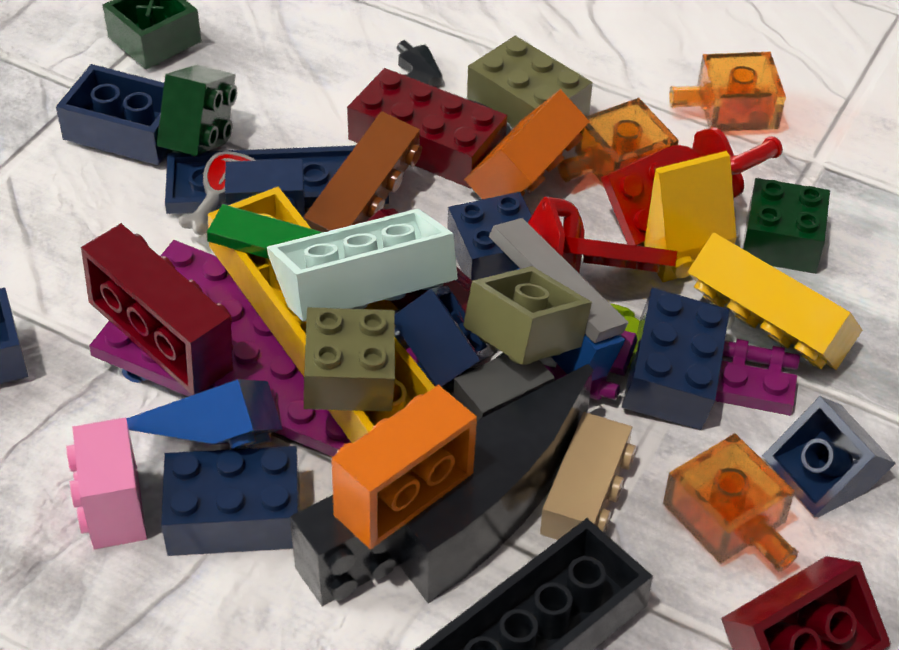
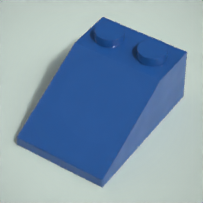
(231, 413)

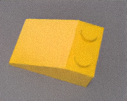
(687, 207)

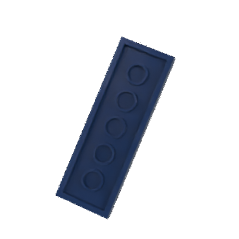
(185, 173)

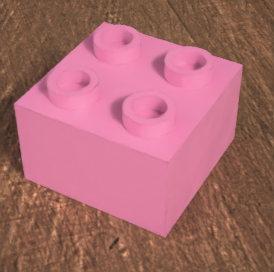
(106, 483)

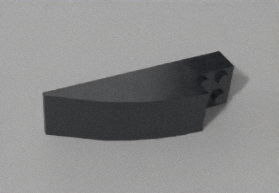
(513, 472)

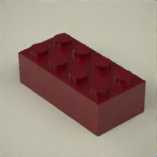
(452, 129)
(158, 308)

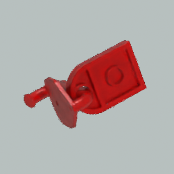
(632, 185)
(571, 245)

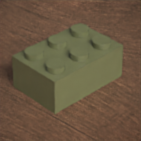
(520, 78)

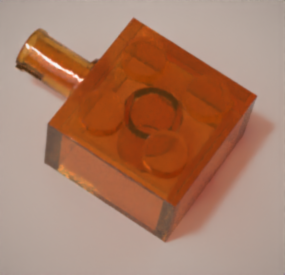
(735, 91)
(616, 139)
(732, 502)

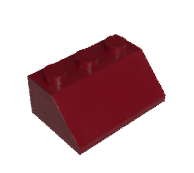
(813, 610)

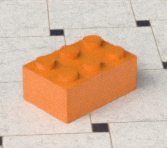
(530, 149)
(403, 465)

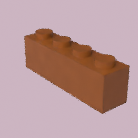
(367, 175)

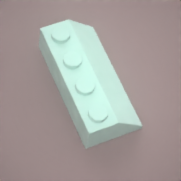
(364, 263)

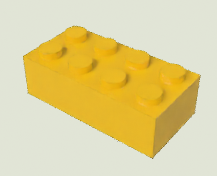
(775, 301)

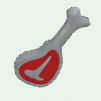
(214, 188)

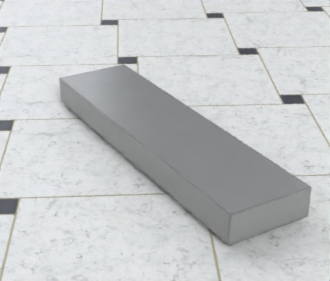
(529, 249)

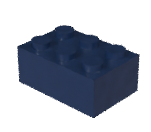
(114, 113)
(676, 359)
(229, 500)

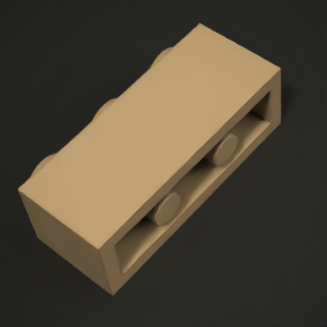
(588, 476)

